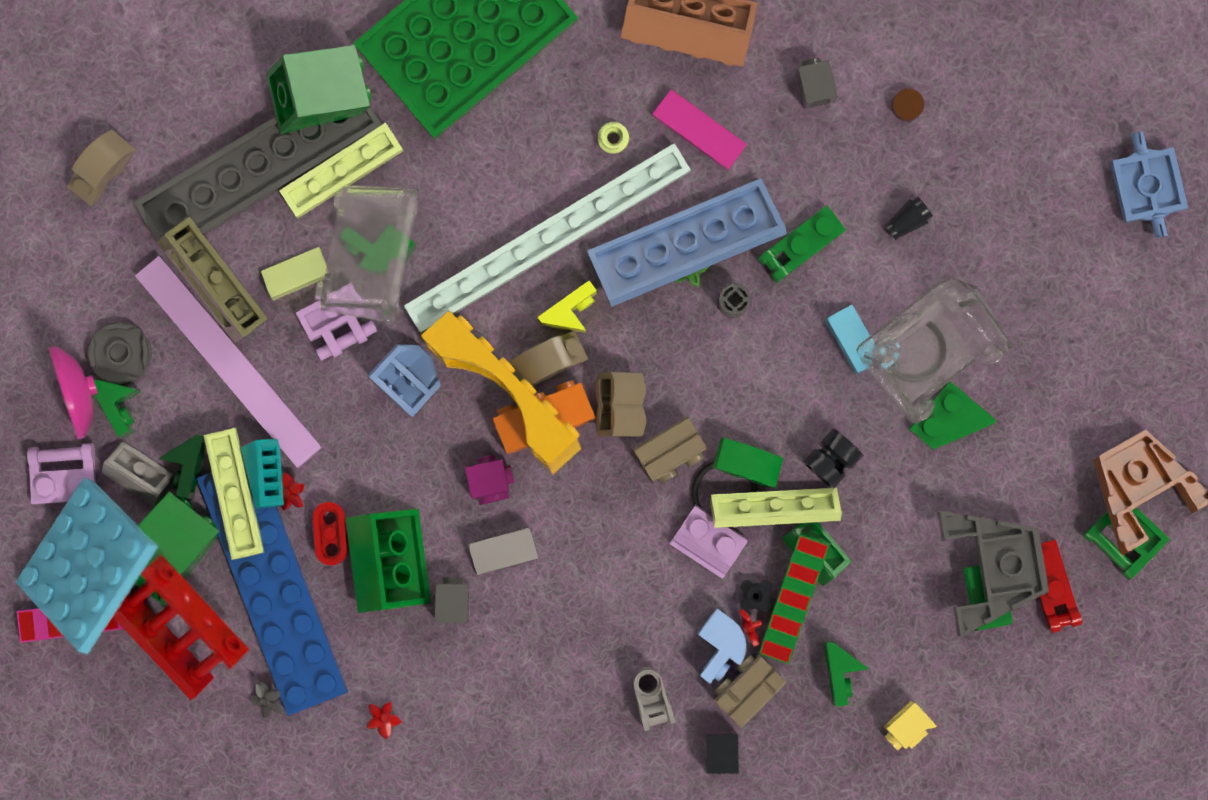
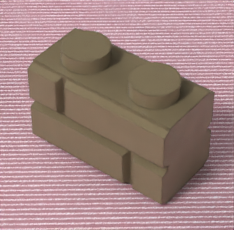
(670, 450)
(748, 690)

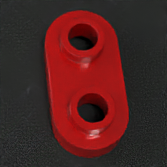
(330, 533)

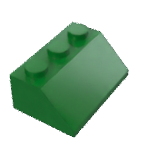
(388, 560)

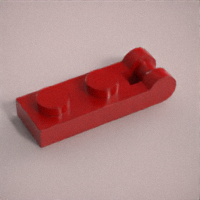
(1059, 591)

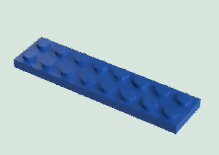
(282, 610)

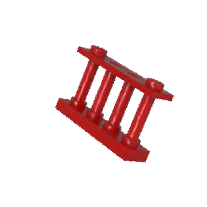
(162, 645)

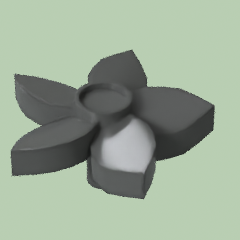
(266, 698)

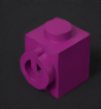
(489, 480)

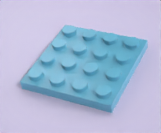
(86, 565)

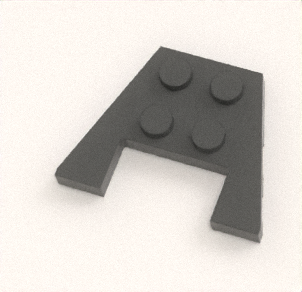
(1008, 564)

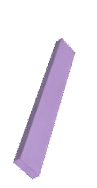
(228, 361)

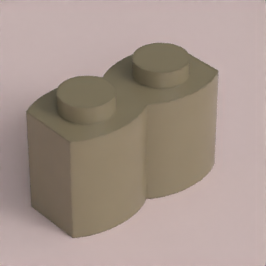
(620, 404)

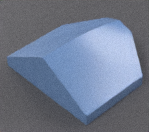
(407, 377)

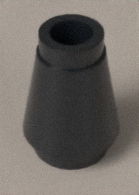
(909, 218)

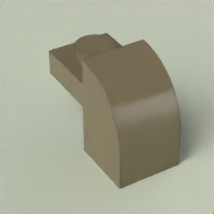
(98, 165)
(549, 358)

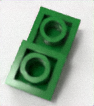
(747, 462)

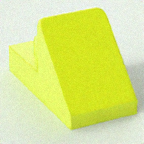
(562, 314)

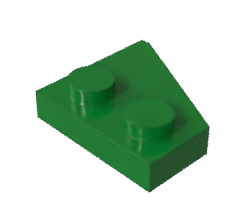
(951, 418)

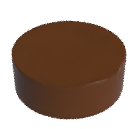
(908, 104)

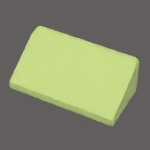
(295, 273)

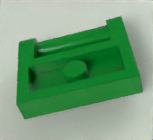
(1145, 551)

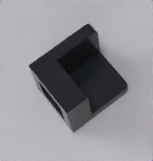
(722, 753)

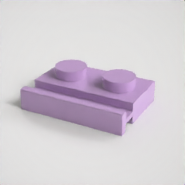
(708, 545)

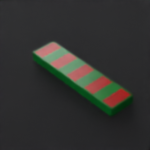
(794, 598)

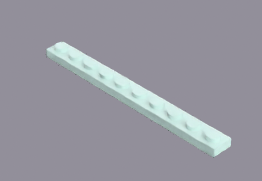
(548, 237)

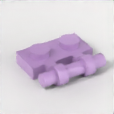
(322, 323)

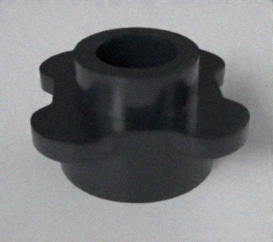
(749, 589)

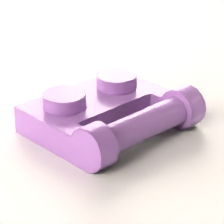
(58, 485)

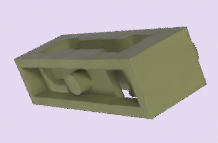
(211, 280)

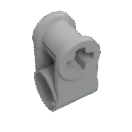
(652, 701)

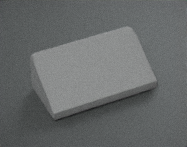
(137, 473)
(503, 551)

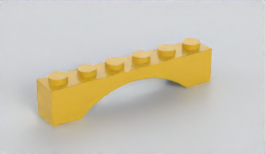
(459, 349)

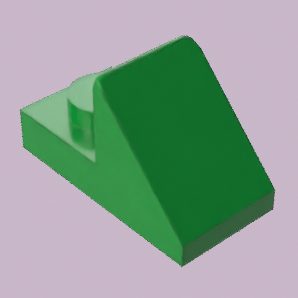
(110, 398)
(837, 664)

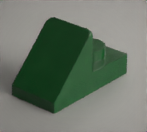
(190, 455)

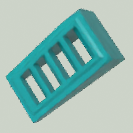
(267, 455)

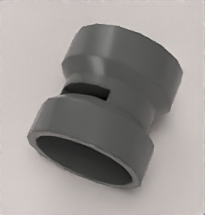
(731, 305)

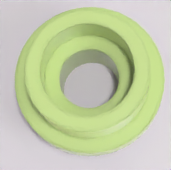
(620, 130)

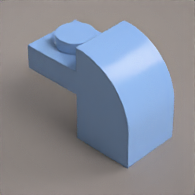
(729, 641)

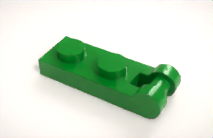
(803, 243)

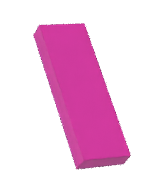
(699, 130)

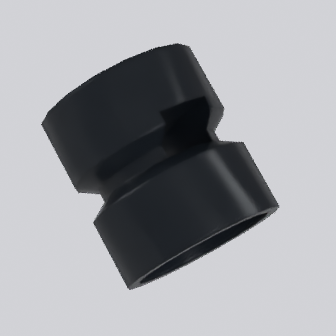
(833, 458)

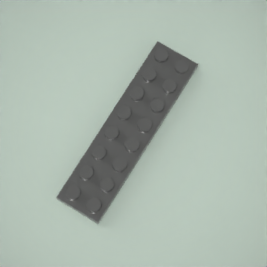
(247, 173)

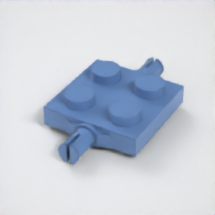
(1149, 185)

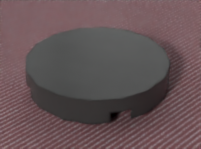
(129, 360)

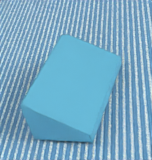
(849, 334)

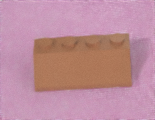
(694, 27)

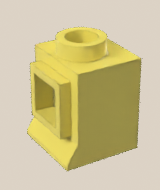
(908, 726)

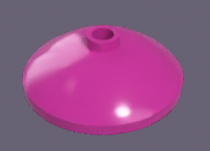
(76, 390)

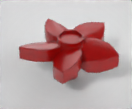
(291, 492)
(749, 628)
(382, 719)

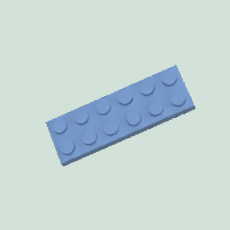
(686, 242)

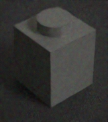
(816, 83)
(452, 601)

